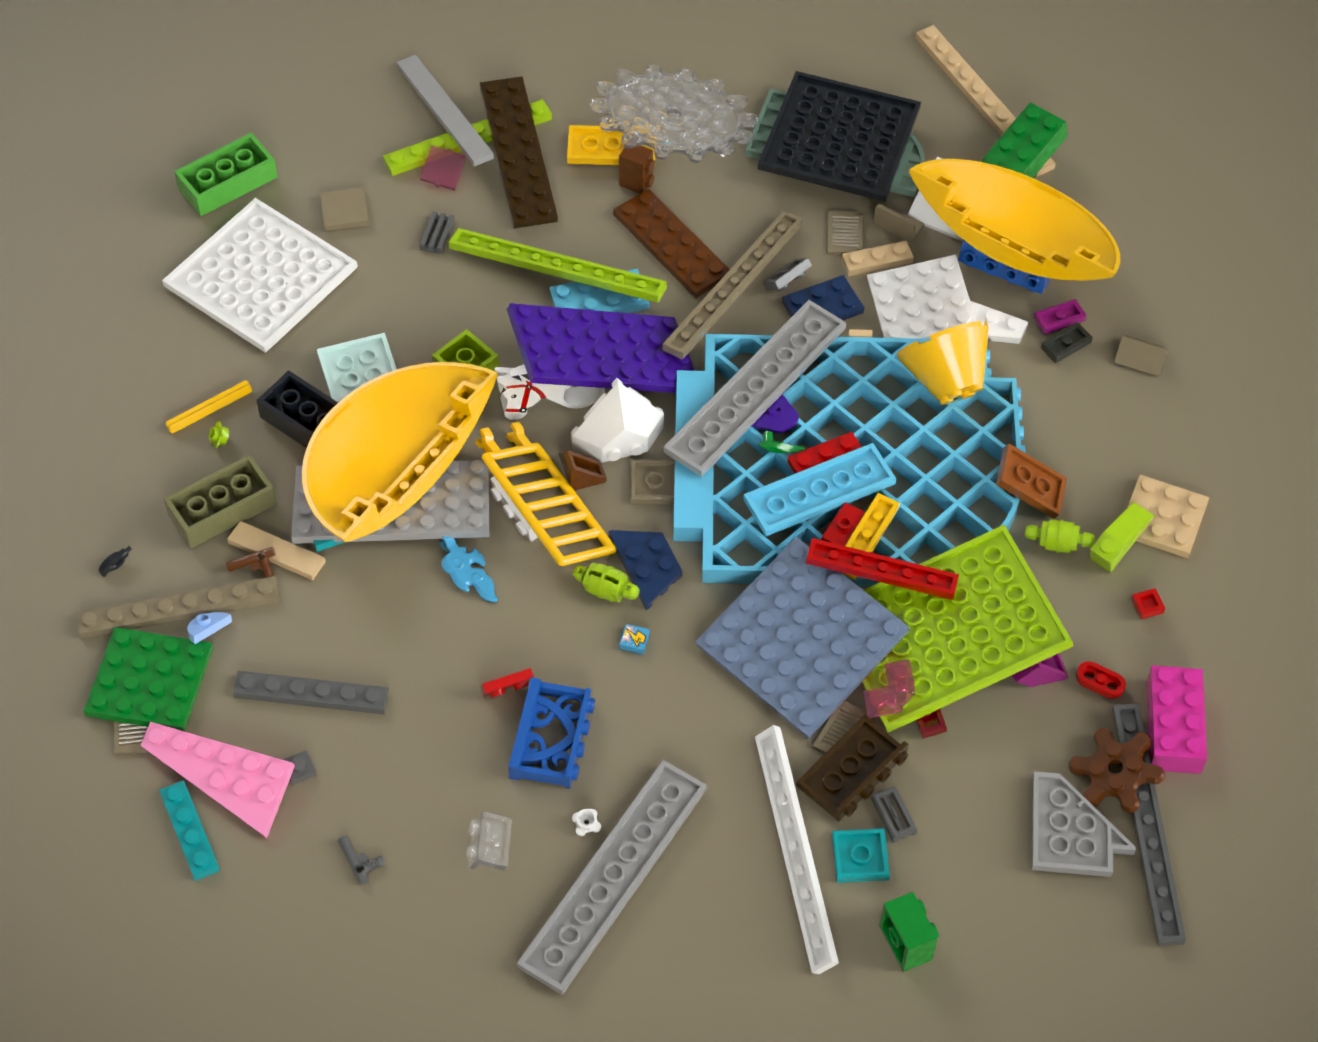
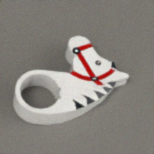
(520, 394)

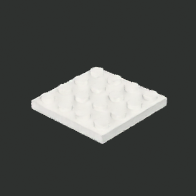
(921, 298)

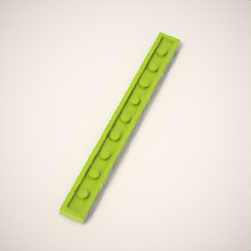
(558, 265)

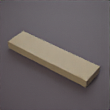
(287, 554)

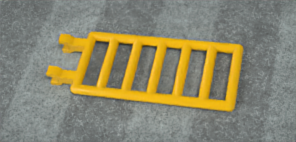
(522, 447)

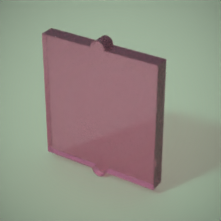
(443, 168)

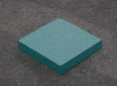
(860, 855)

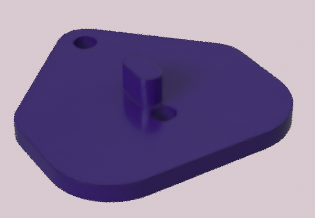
(776, 420)

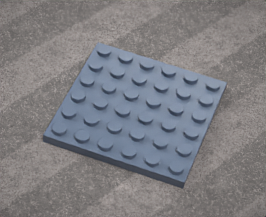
(802, 638)

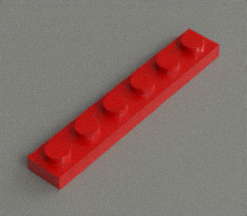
(882, 568)

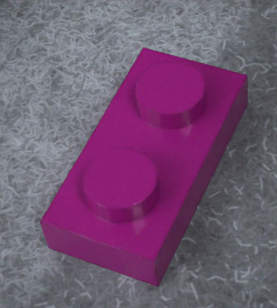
(1060, 316)

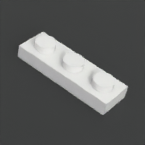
(511, 510)

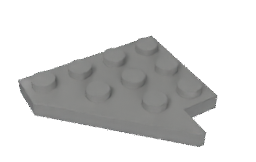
(1070, 831)

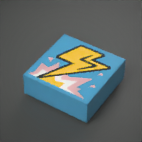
(634, 639)

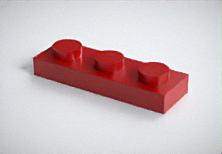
(823, 452)

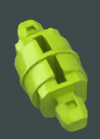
(1059, 536)
(605, 582)

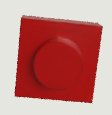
(1148, 603)

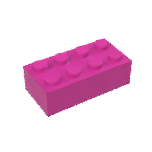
(1176, 718)

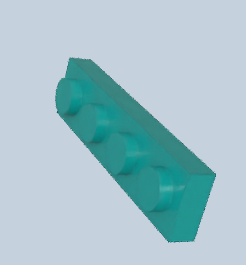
(189, 830)

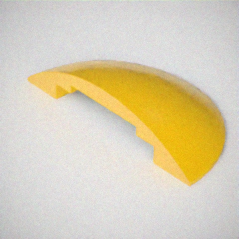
(1018, 220)
(390, 444)

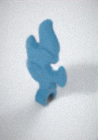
(458, 565)

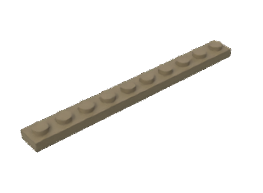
(732, 285)

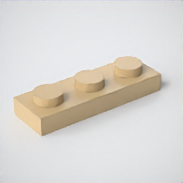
(877, 258)

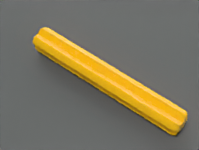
(208, 406)

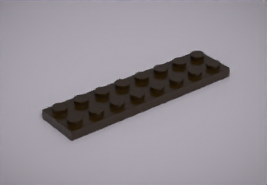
(518, 152)

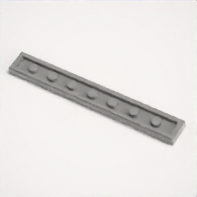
(445, 110)

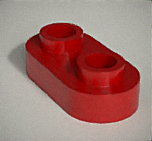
(1101, 680)

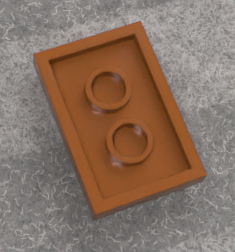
(1031, 481)

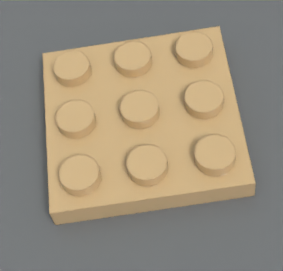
(1175, 514)

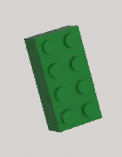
(1028, 141)

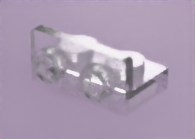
(489, 841)

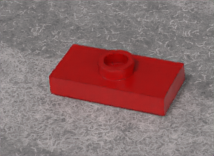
(843, 525)

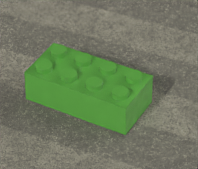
(226, 174)

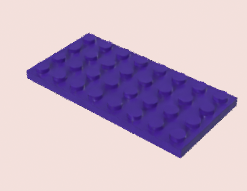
(596, 347)

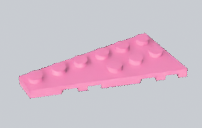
(234, 777)

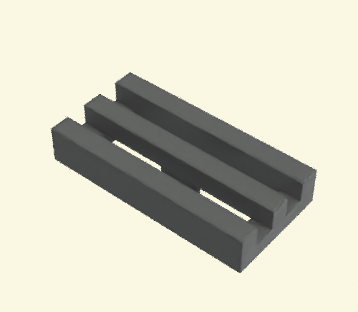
(441, 219)
(912, 829)

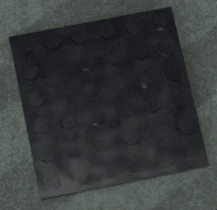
(839, 136)

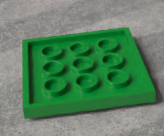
(148, 679)

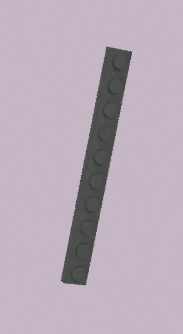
(1152, 841)

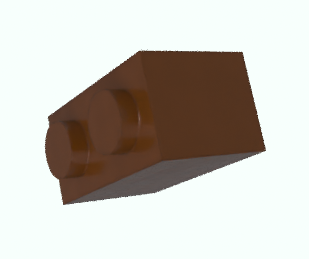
(636, 168)

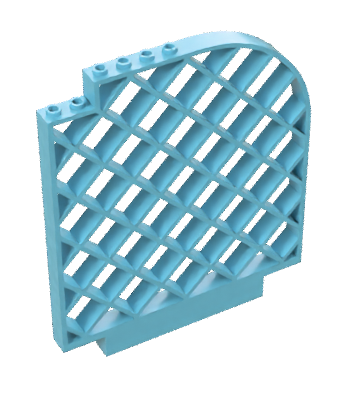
(694, 494)

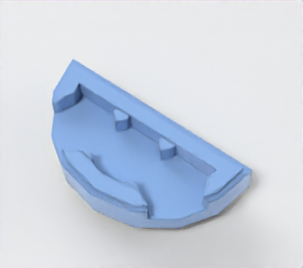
(207, 624)

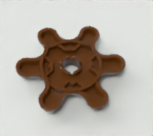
(1119, 785)

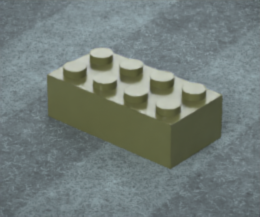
(220, 501)

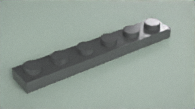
(311, 692)

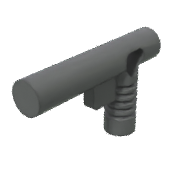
(359, 861)

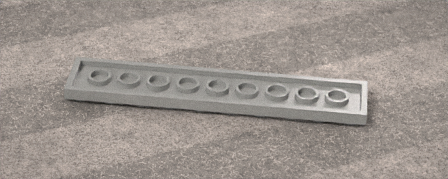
(754, 388)
(611, 877)

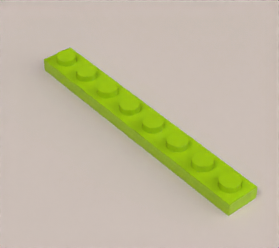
(417, 154)

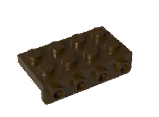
(852, 768)

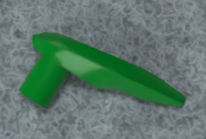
(778, 447)

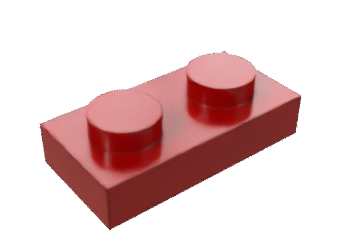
(517, 680)

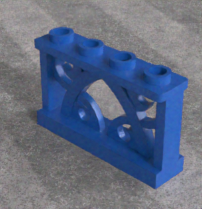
(535, 704)

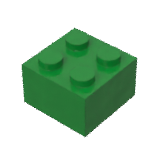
(908, 931)

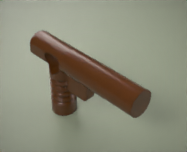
(255, 562)

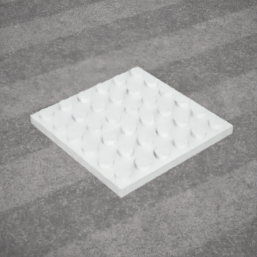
(260, 274)

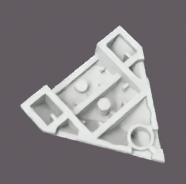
(618, 425)

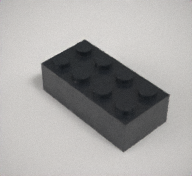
(294, 407)

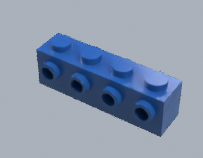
(979, 260)

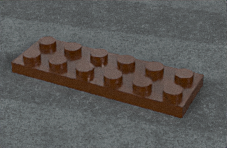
(671, 242)

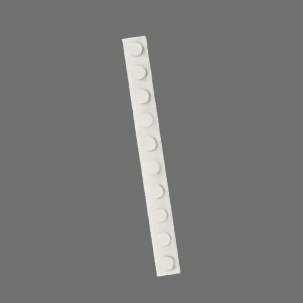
(796, 851)

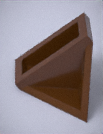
(582, 470)

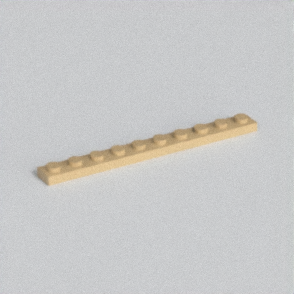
(969, 83)

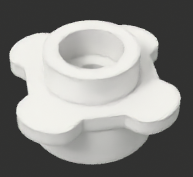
(586, 815)

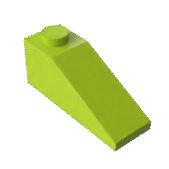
(1120, 536)

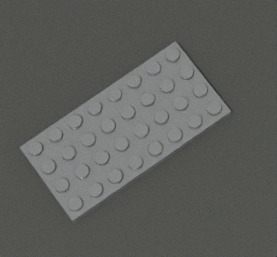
(450, 508)

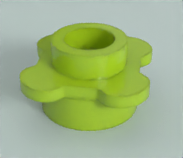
(218, 435)

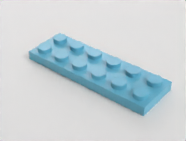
(819, 489)

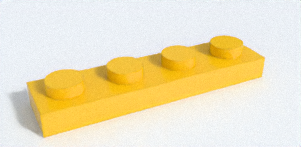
(873, 525)

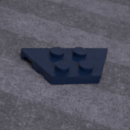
(647, 562)

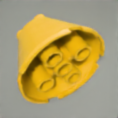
(950, 362)

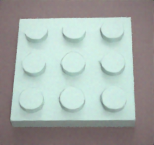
(355, 363)

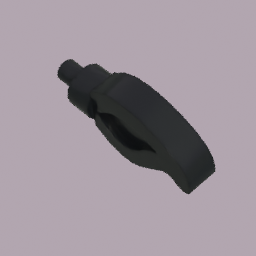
(114, 561)

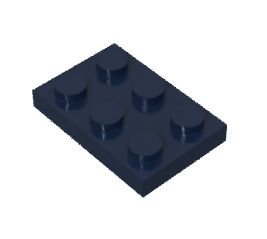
(832, 295)

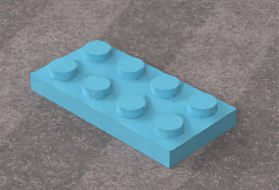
(589, 297)

